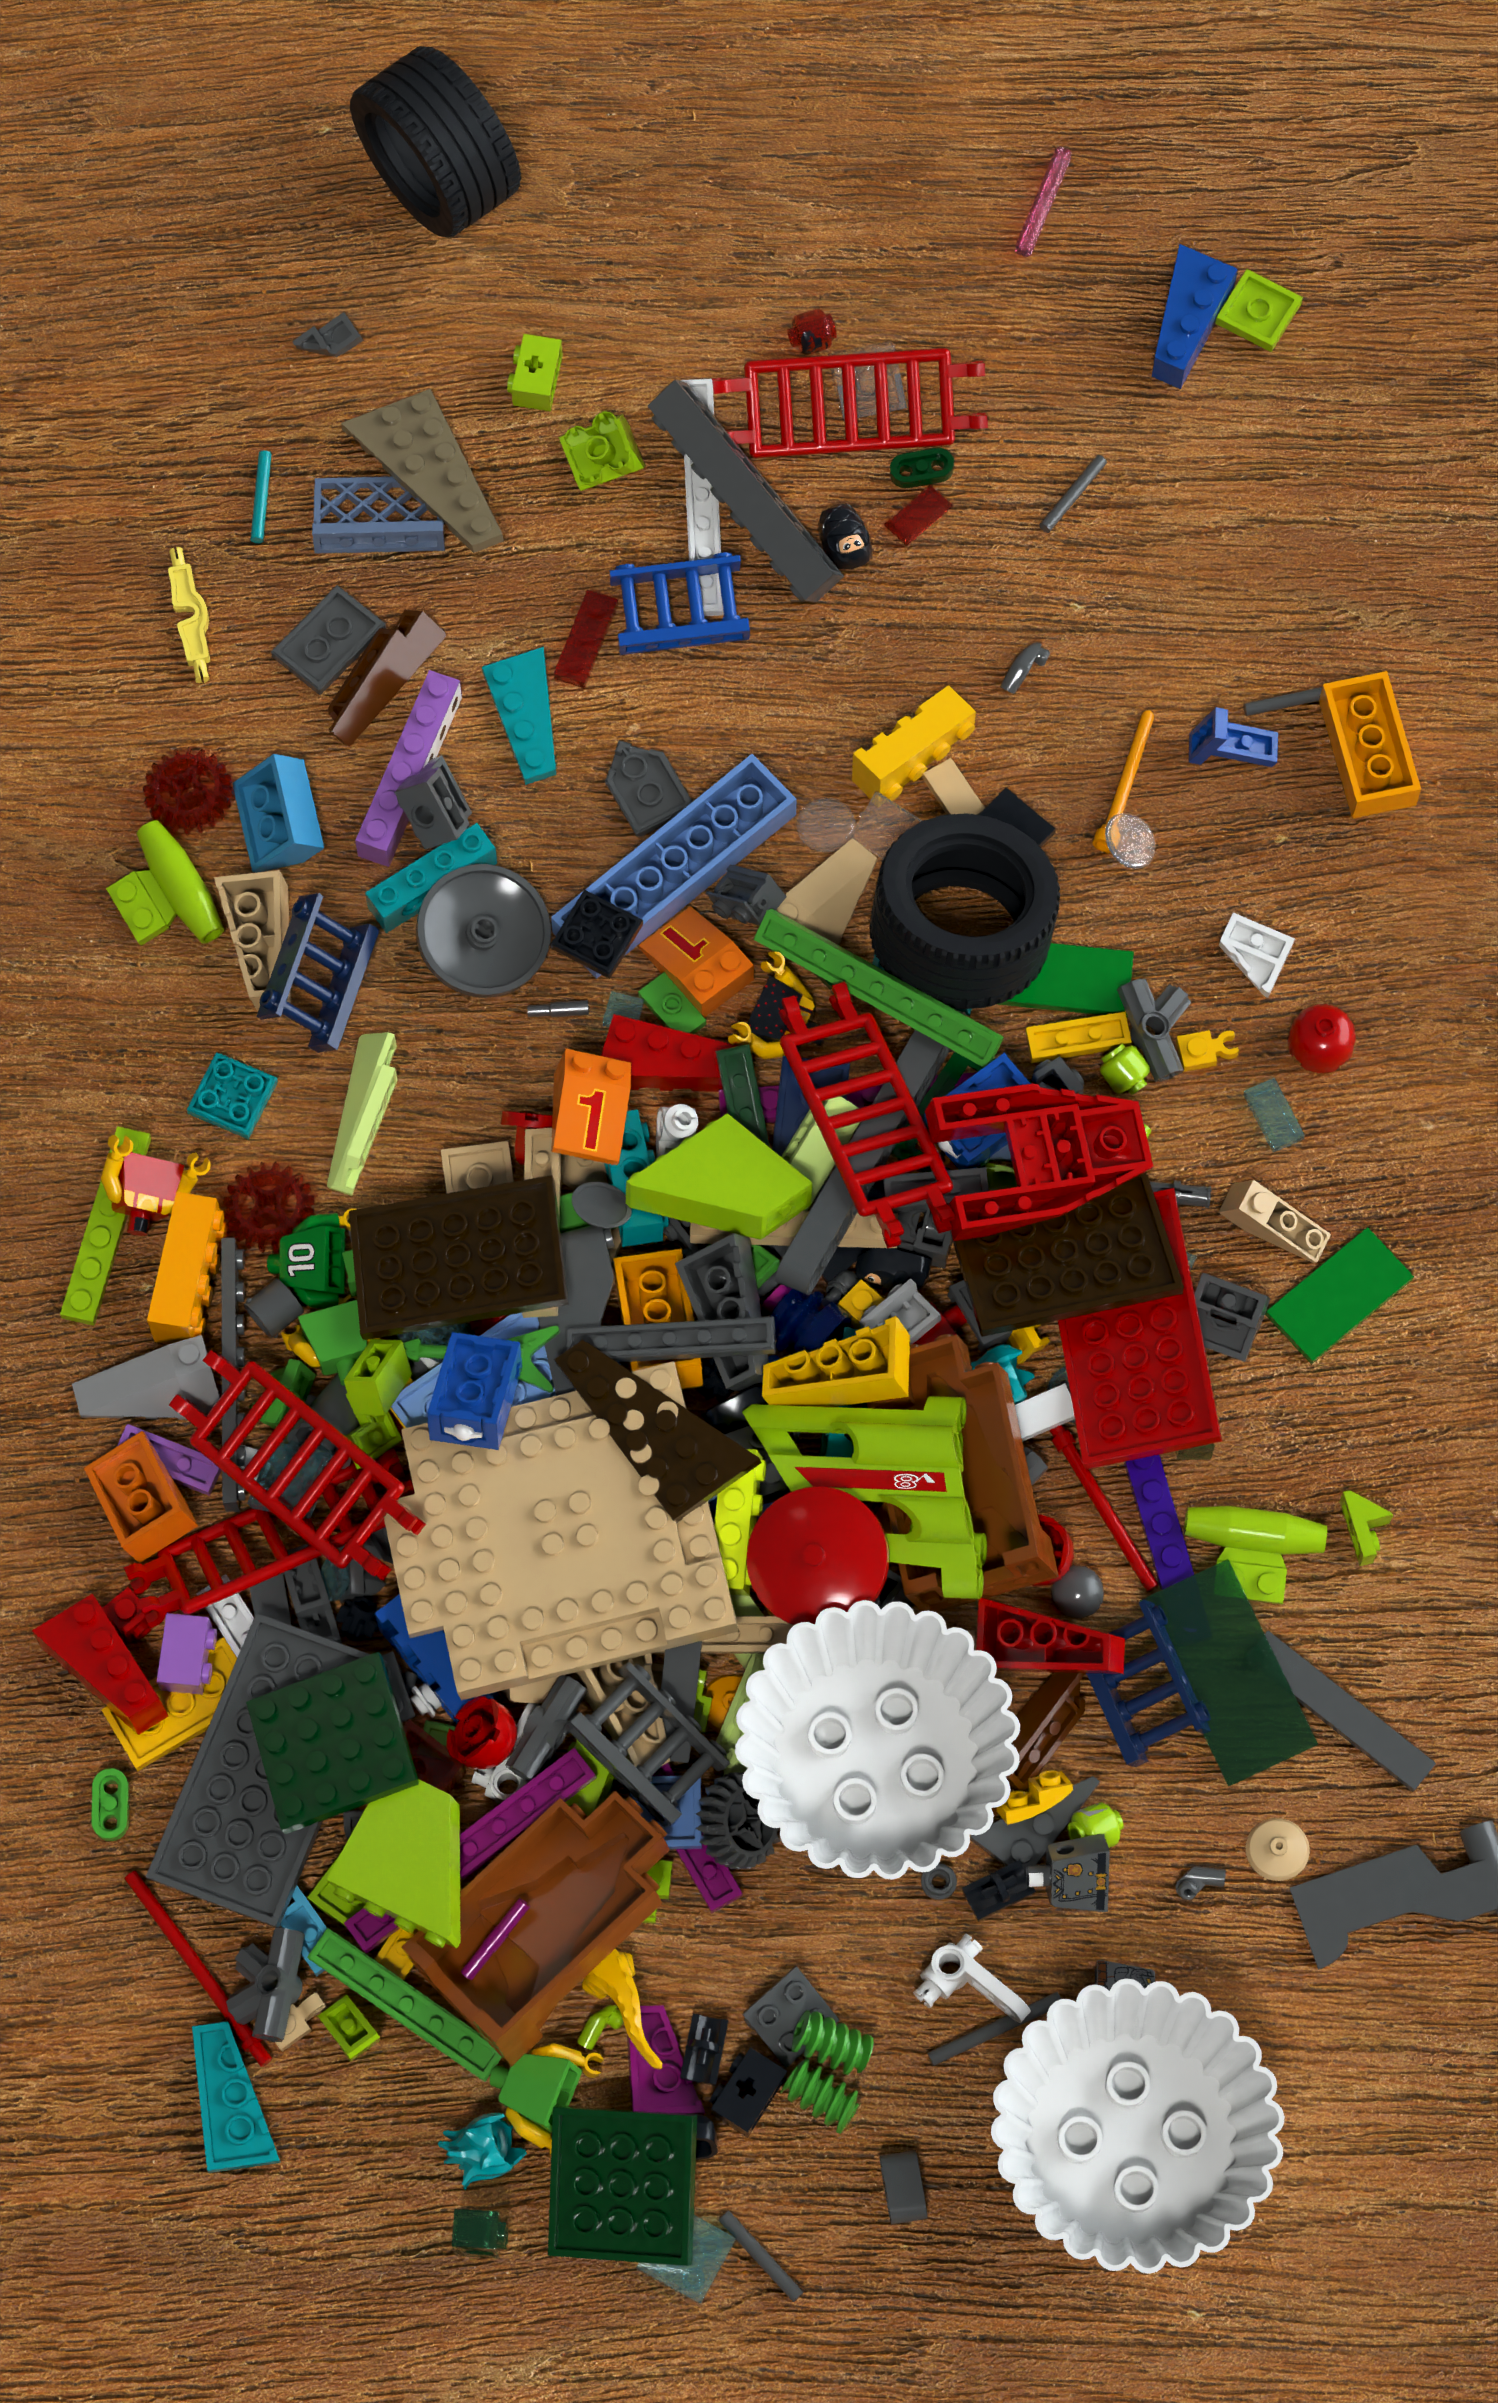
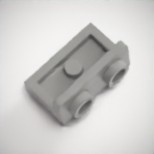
(909, 1306)

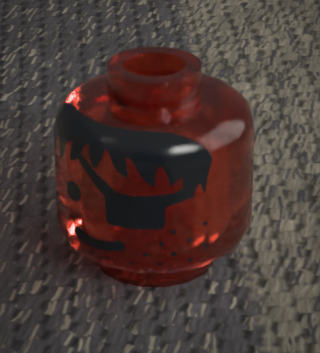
(812, 331)

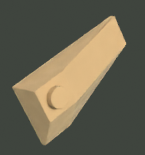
(830, 892)
(601, 1683)

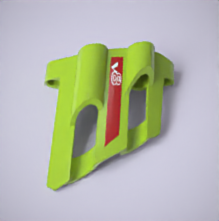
(897, 1460)

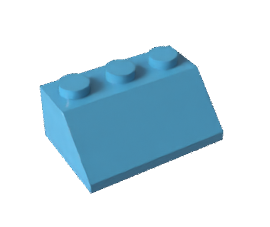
(278, 813)

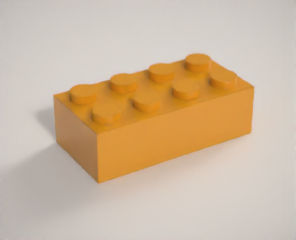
(1369, 744)
(186, 1269)
(654, 1293)

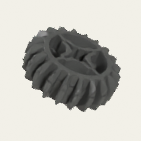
(732, 1818)

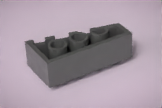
(724, 1286)

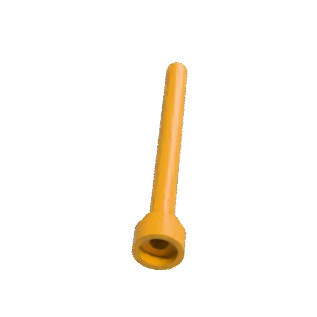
(1127, 776)

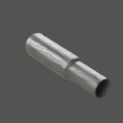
(559, 1009)

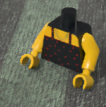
(765, 1023)

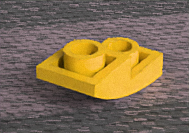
(1043, 1794)

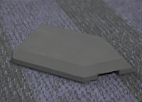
(645, 787)

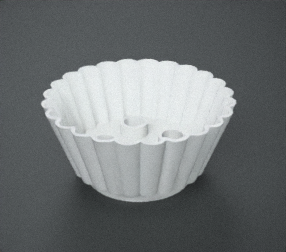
(877, 1739)
(1137, 2126)

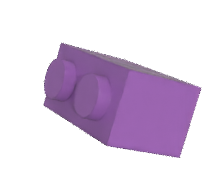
(185, 1654)

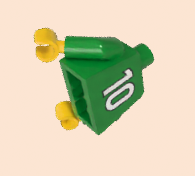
(313, 1260)

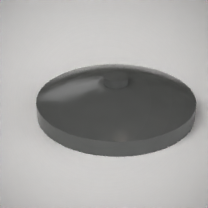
(483, 930)

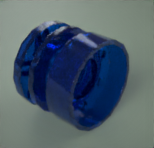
(803, 1323)

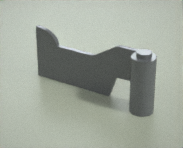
(588, 1289)
(1397, 1886)

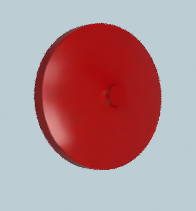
(816, 1554)

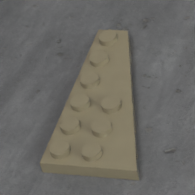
(426, 460)

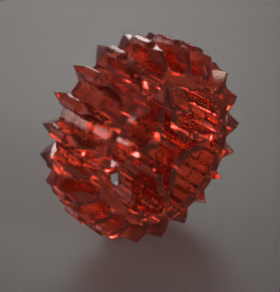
(166, 779)
(251, 1186)

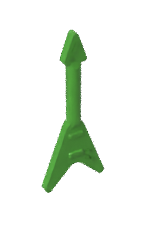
(529, 1345)

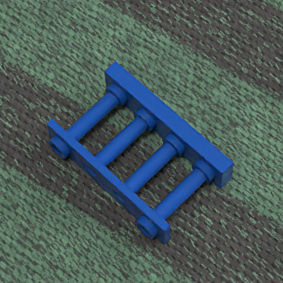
(667, 634)

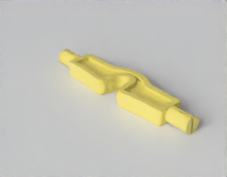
(193, 629)

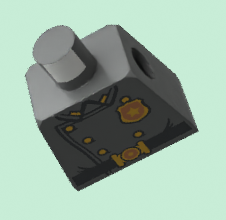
(1074, 1873)

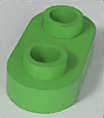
(110, 1805)

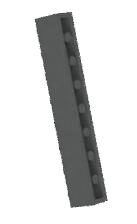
(745, 492)

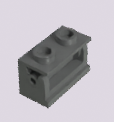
(745, 895)

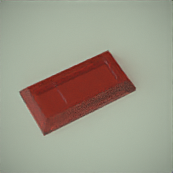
(918, 515)

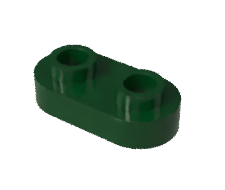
(920, 466)

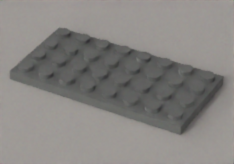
(225, 1826)

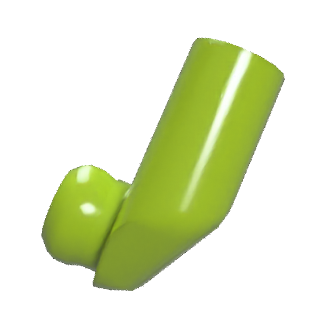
(597, 2022)

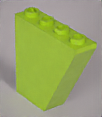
(722, 1182)
(406, 1862)

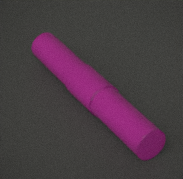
(495, 1939)

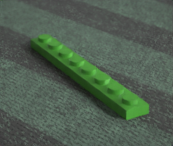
(878, 988)

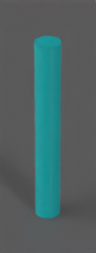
(260, 497)

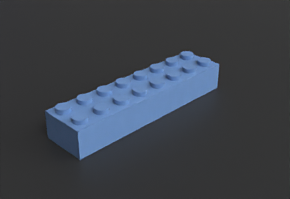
(693, 848)

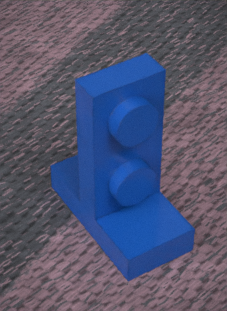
(1231, 741)

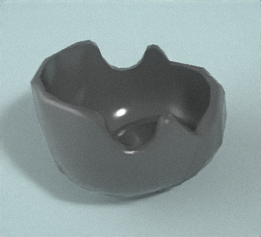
(1078, 1592)

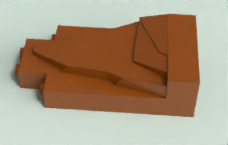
(993, 1475)
(584, 1899)

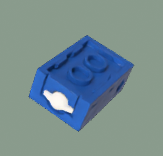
(973, 1151)
(474, 1391)

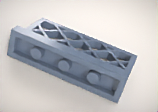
(377, 534)

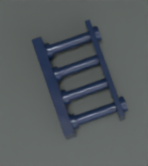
(346, 971)
(1120, 1712)

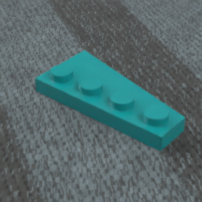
(523, 706)
(230, 2111)

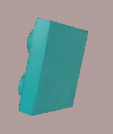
(232, 1095)

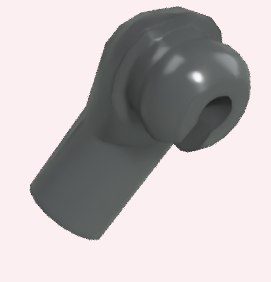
(1196, 1878)

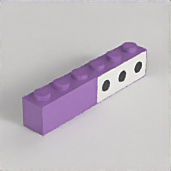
(416, 747)

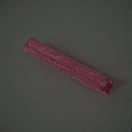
(1043, 201)

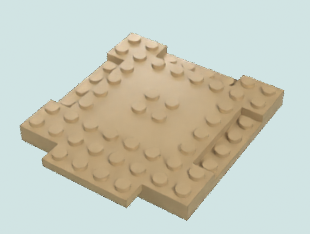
(553, 1548)

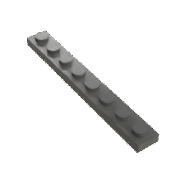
(232, 1326)

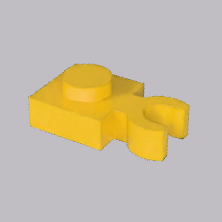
(1200, 1050)

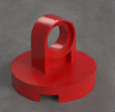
(524, 1121)

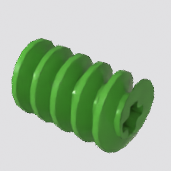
(832, 2041)
(821, 2095)

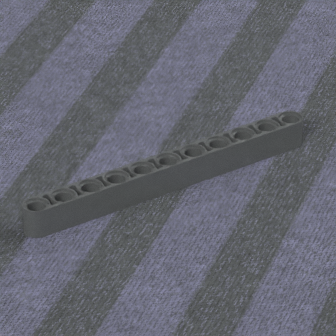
(834, 1207)

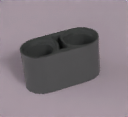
(903, 2187)

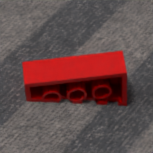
(664, 1056)
(1042, 1643)
(96, 1655)

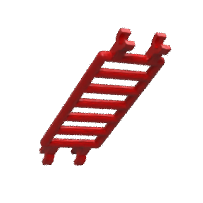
(851, 442)
(881, 1207)
(322, 1429)
(179, 1596)

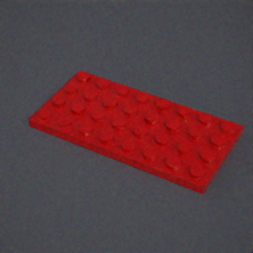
(1142, 1370)

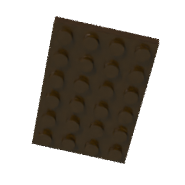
(458, 1257)
(1073, 1264)

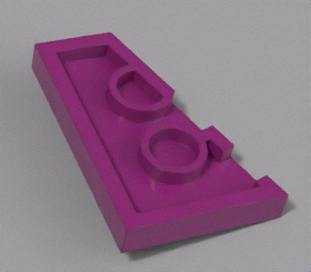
(660, 2088)

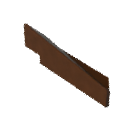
(382, 672)
(1045, 1725)

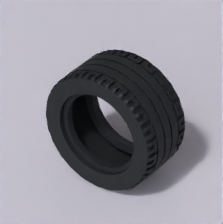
(435, 141)
(975, 855)

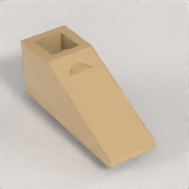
(1273, 1220)

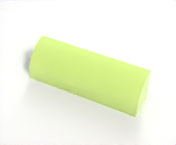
(808, 1149)

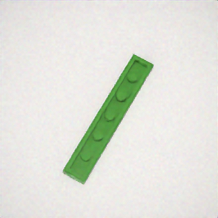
(404, 2003)

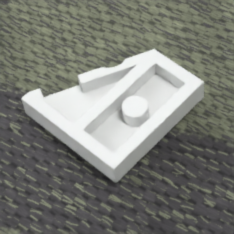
(1256, 951)

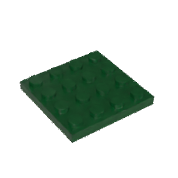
(332, 1743)
(622, 2185)

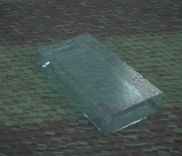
(1274, 1115)

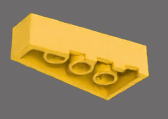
(913, 745)
(843, 1372)

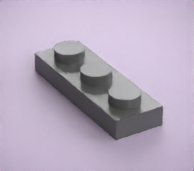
(964, 1182)

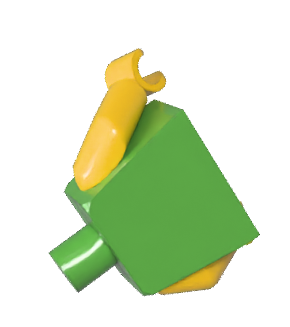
(329, 1339)
(538, 2084)

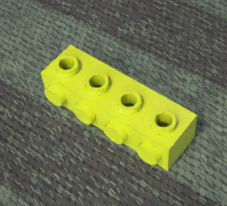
(734, 1522)

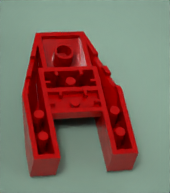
(1060, 1148)

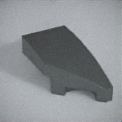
(330, 340)

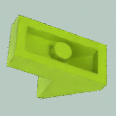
(1360, 1517)
(349, 2028)

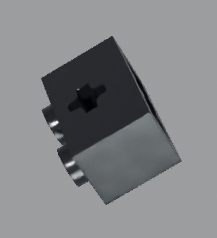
(766, 2081)

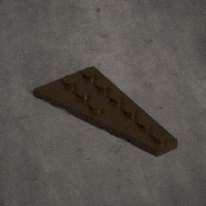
(687, 1453)

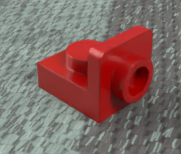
(127, 1615)

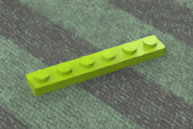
(98, 1247)

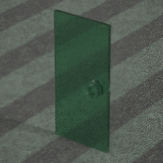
(1233, 1673)

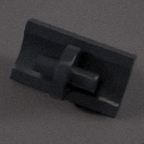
(998, 1890)
(704, 2049)

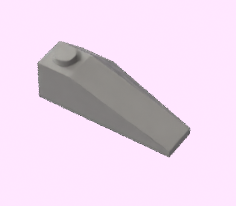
(150, 1383)

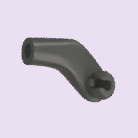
(1022, 666)

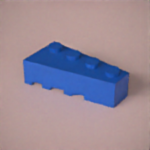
(1194, 300)
(424, 1655)

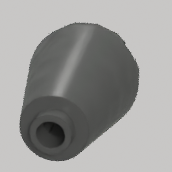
(335, 1409)

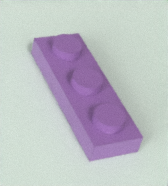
(183, 1464)

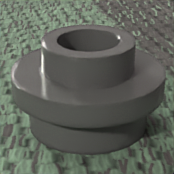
(939, 1893)

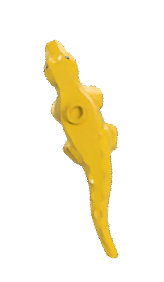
(615, 1979)

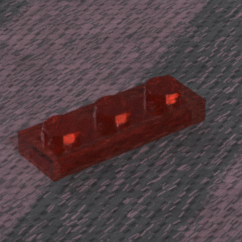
(586, 639)

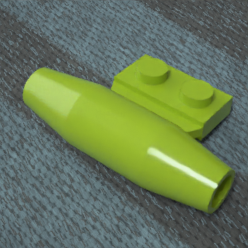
(170, 888)
(1256, 1543)

